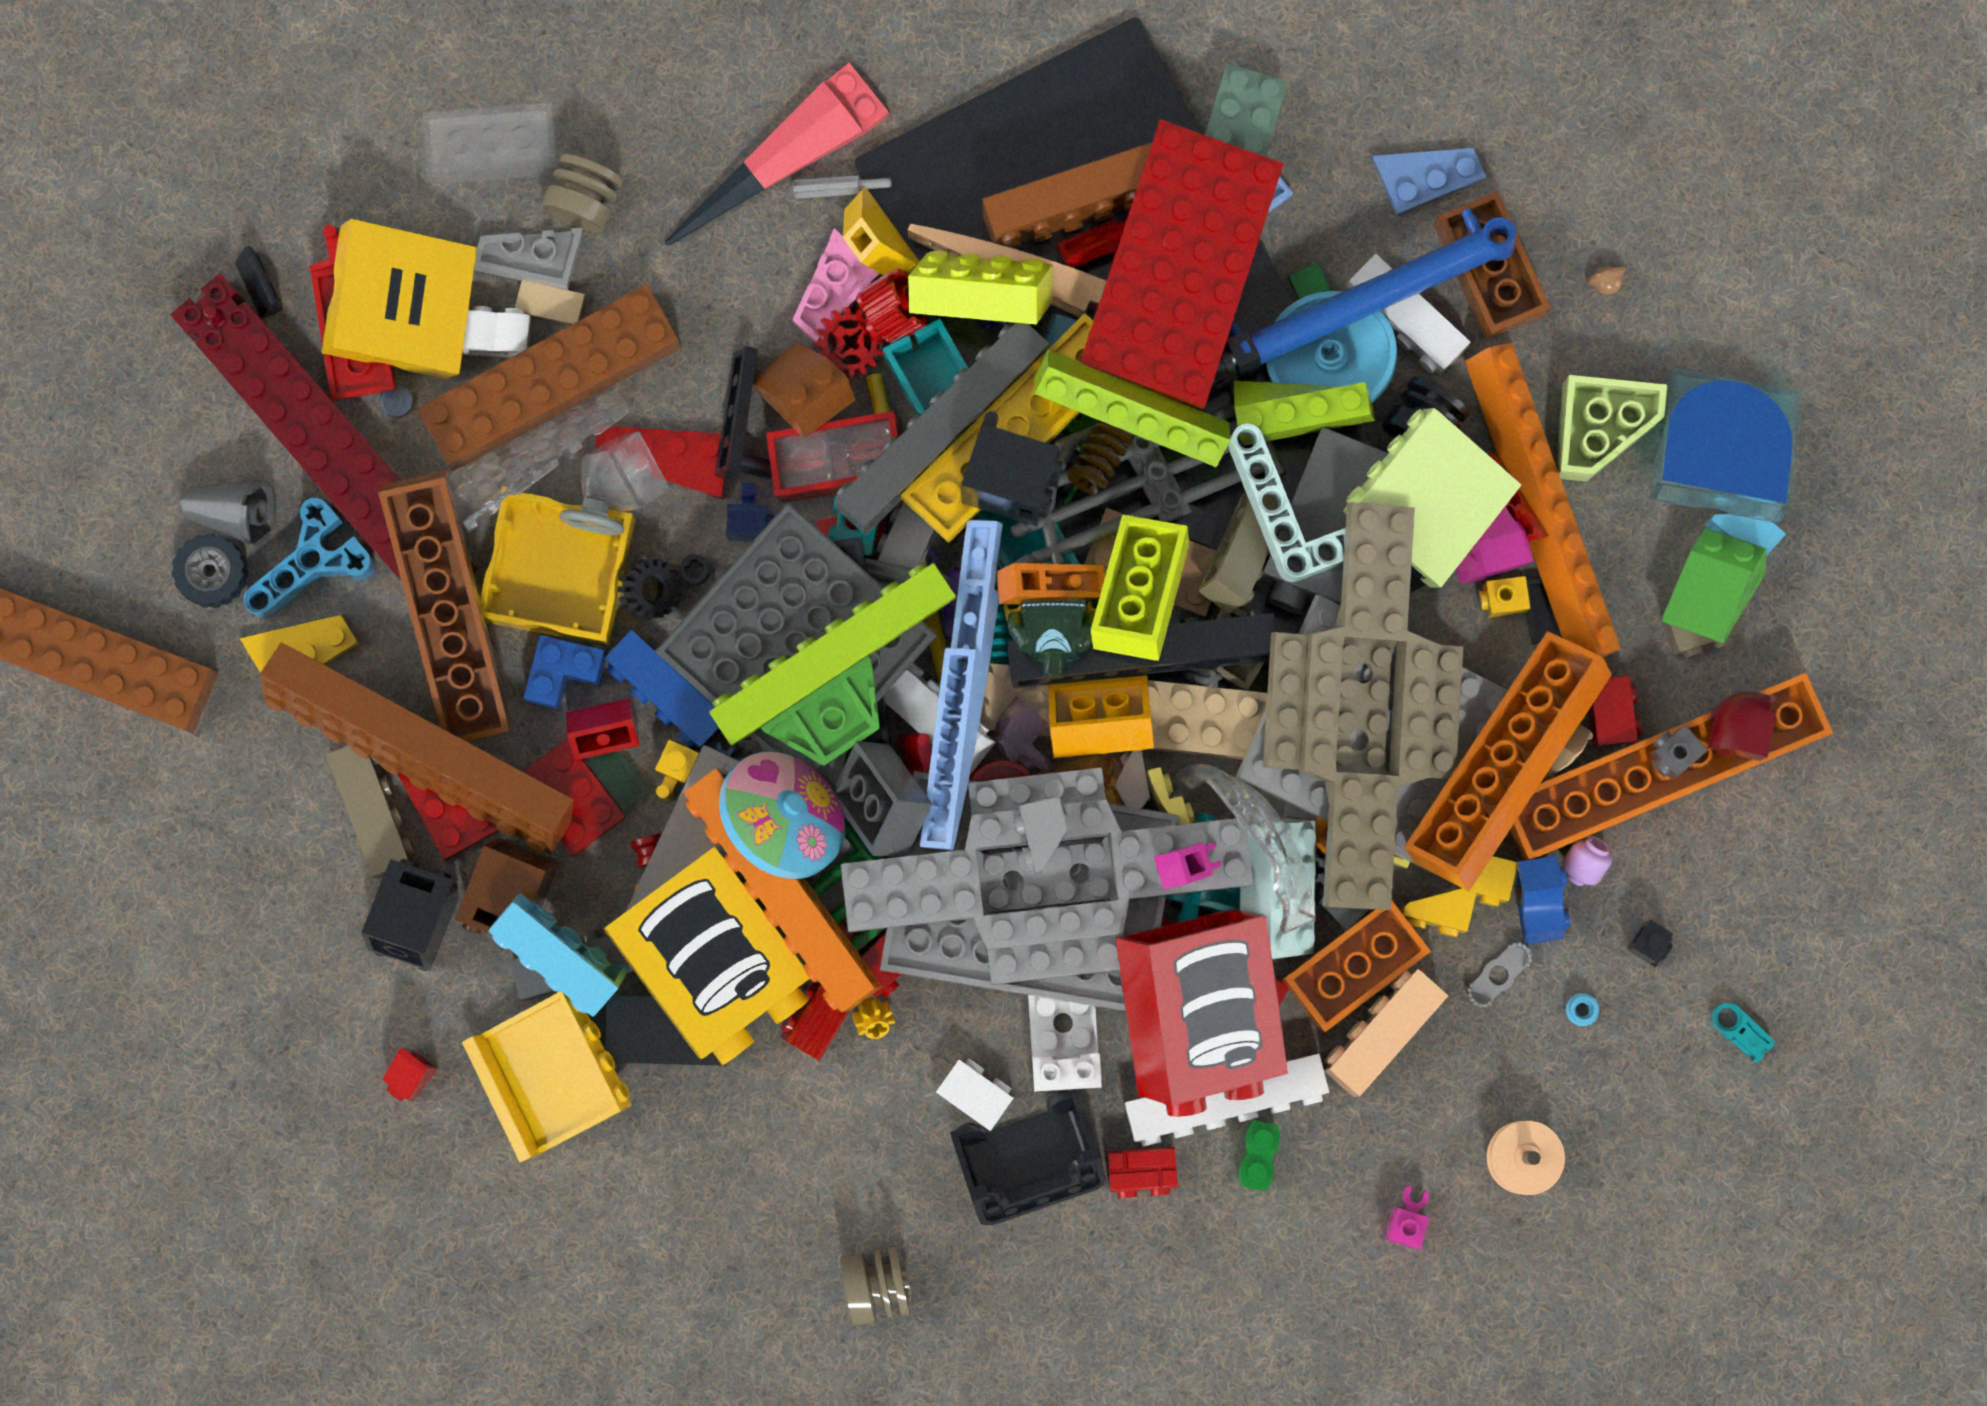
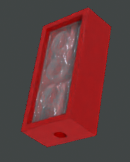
(828, 455)

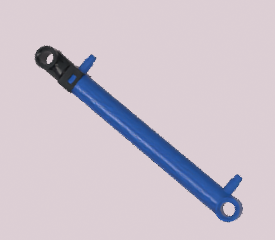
(1249, 351)

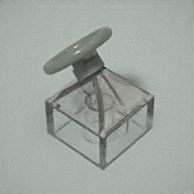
(617, 478)

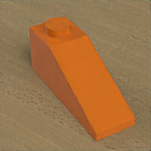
(1049, 582)

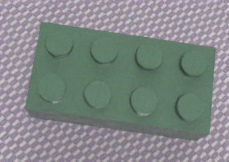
(1246, 109)

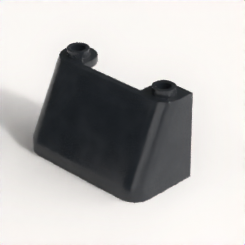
(1030, 1161)

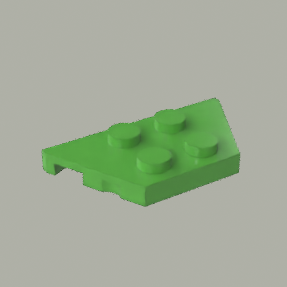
(831, 716)

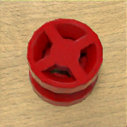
(644, 848)

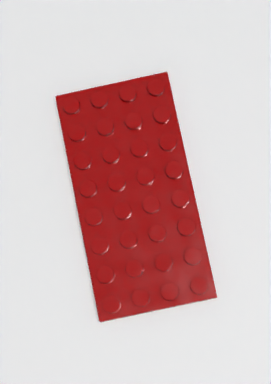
(1181, 264)

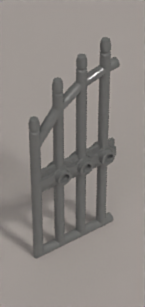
(1151, 473)

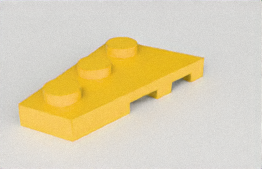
(317, 639)

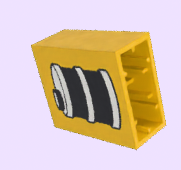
(710, 957)

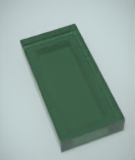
(618, 779)

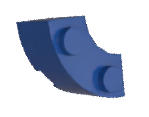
(1542, 900)

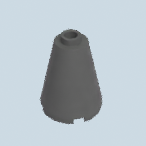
(232, 508)

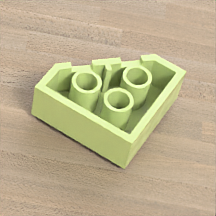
(1602, 421)

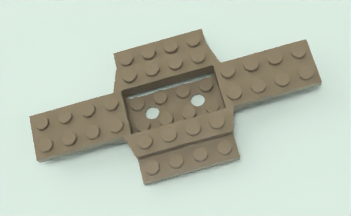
(1320, 703)

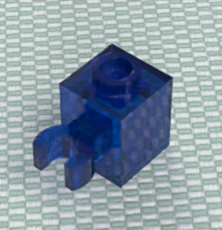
(746, 519)

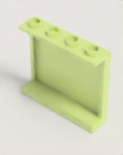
(1449, 484)

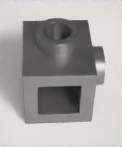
(1676, 752)

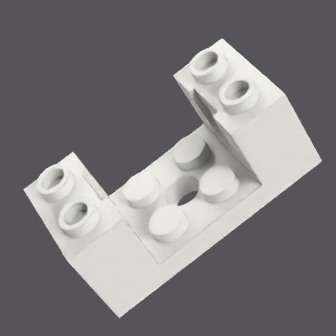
(1066, 1058)

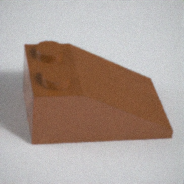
(804, 388)

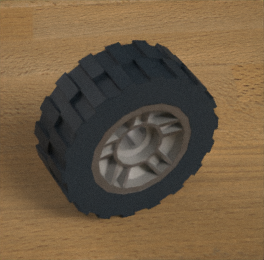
(190, 570)

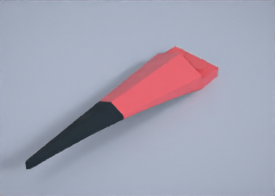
(821, 124)

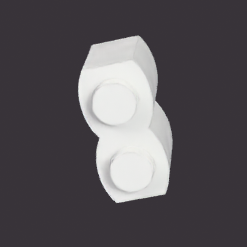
(496, 333)

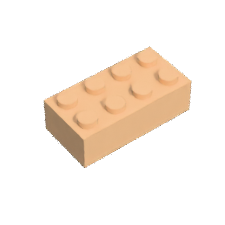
(1385, 1033)

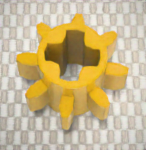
(873, 1018)

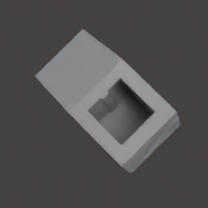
(1044, 830)

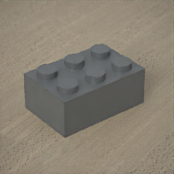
(881, 799)

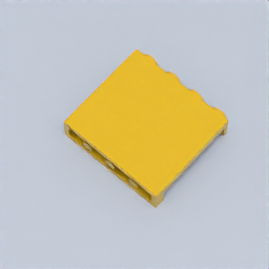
(547, 1075)

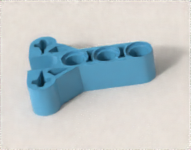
(311, 540)

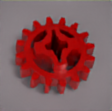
(837, 332)

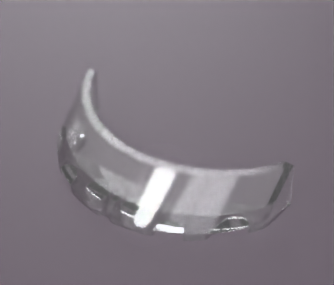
(1267, 829)

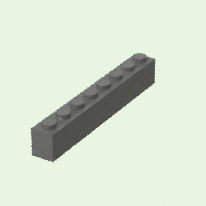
(934, 431)

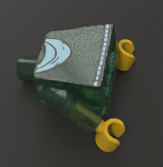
(1051, 631)

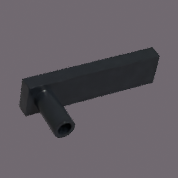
(730, 455)

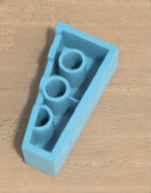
(558, 955)

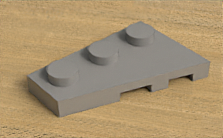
(534, 258)

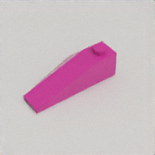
(1497, 551)

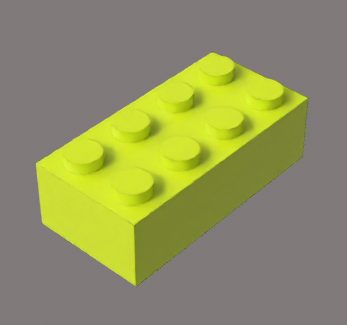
(981, 287)
(1140, 587)

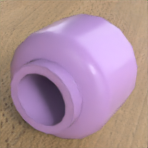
(1587, 861)

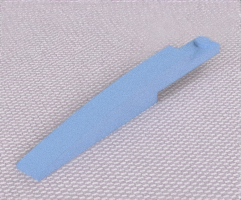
(963, 684)

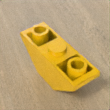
(875, 237)

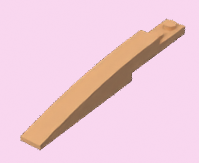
(1072, 288)

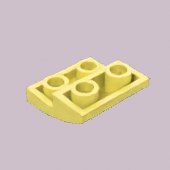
(1160, 790)

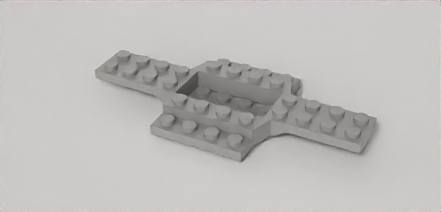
(1050, 939)

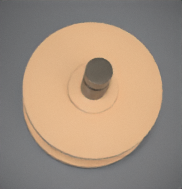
(1525, 1157)

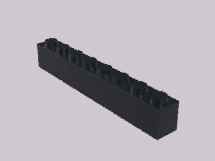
(1186, 647)

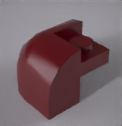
(1743, 725)

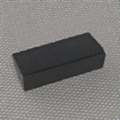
(257, 283)

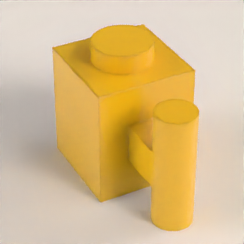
(676, 766)

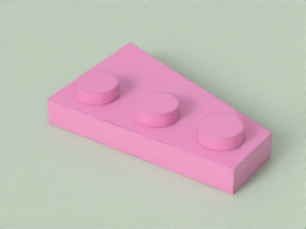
(833, 286)

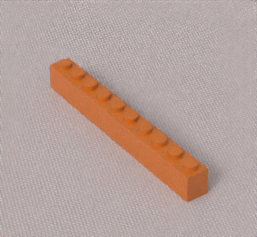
(1528, 459)

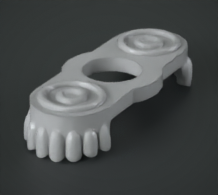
(1514, 960)

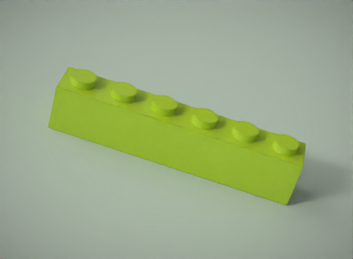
(1132, 408)

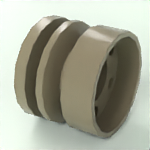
(584, 187)
(875, 1285)

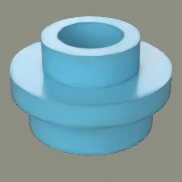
(1590, 1002)

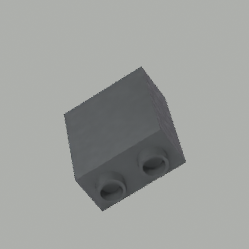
(1330, 475)

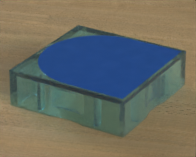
(1726, 445)

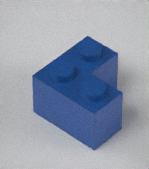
(555, 664)

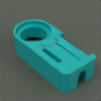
(1745, 1032)

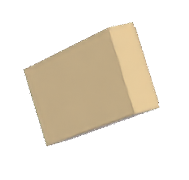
(550, 303)

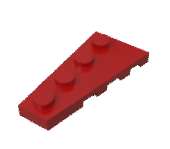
(682, 456)

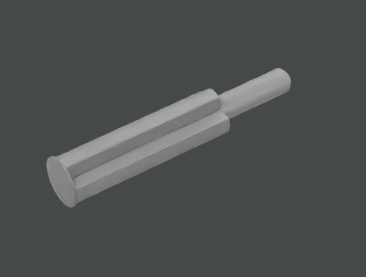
(835, 186)

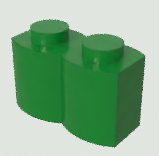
(1260, 1145)

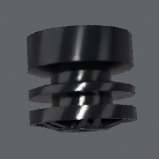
(1423, 395)

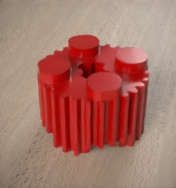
(888, 307)

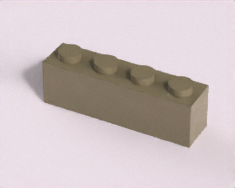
(1238, 558)
(370, 810)

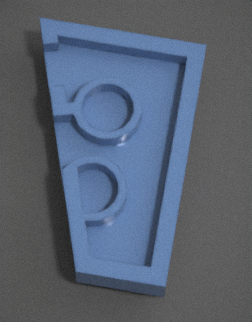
(1426, 176)

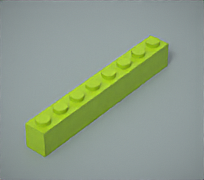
(831, 654)

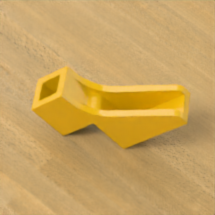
(1454, 909)

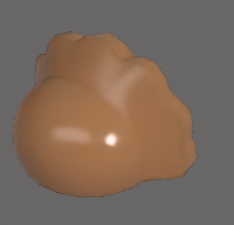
(1607, 279)

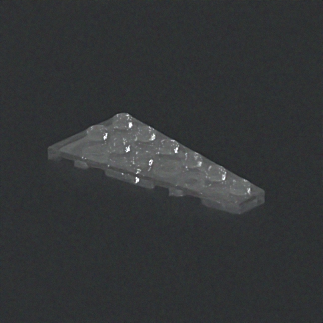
(530, 458)

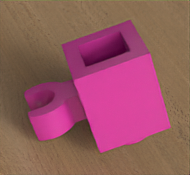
(1185, 865)
(1406, 1224)

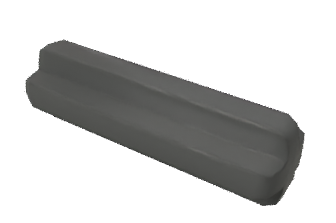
(1203, 677)

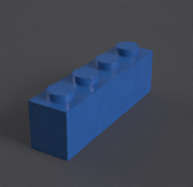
(665, 688)

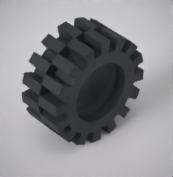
(633, 588)

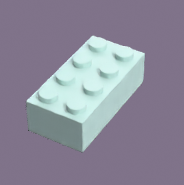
(1262, 899)

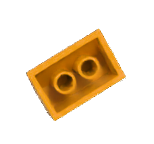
(1100, 716)

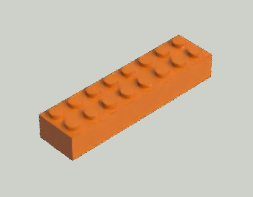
(1508, 760)
(793, 908)

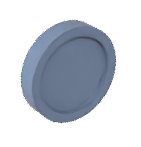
(397, 402)

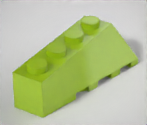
(1299, 409)

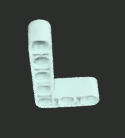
(1283, 515)

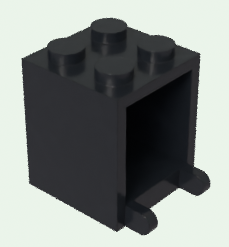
(1011, 474)
(410, 914)

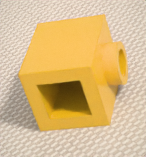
(1504, 597)

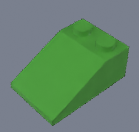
(1715, 585)

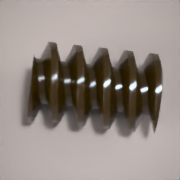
(1098, 458)

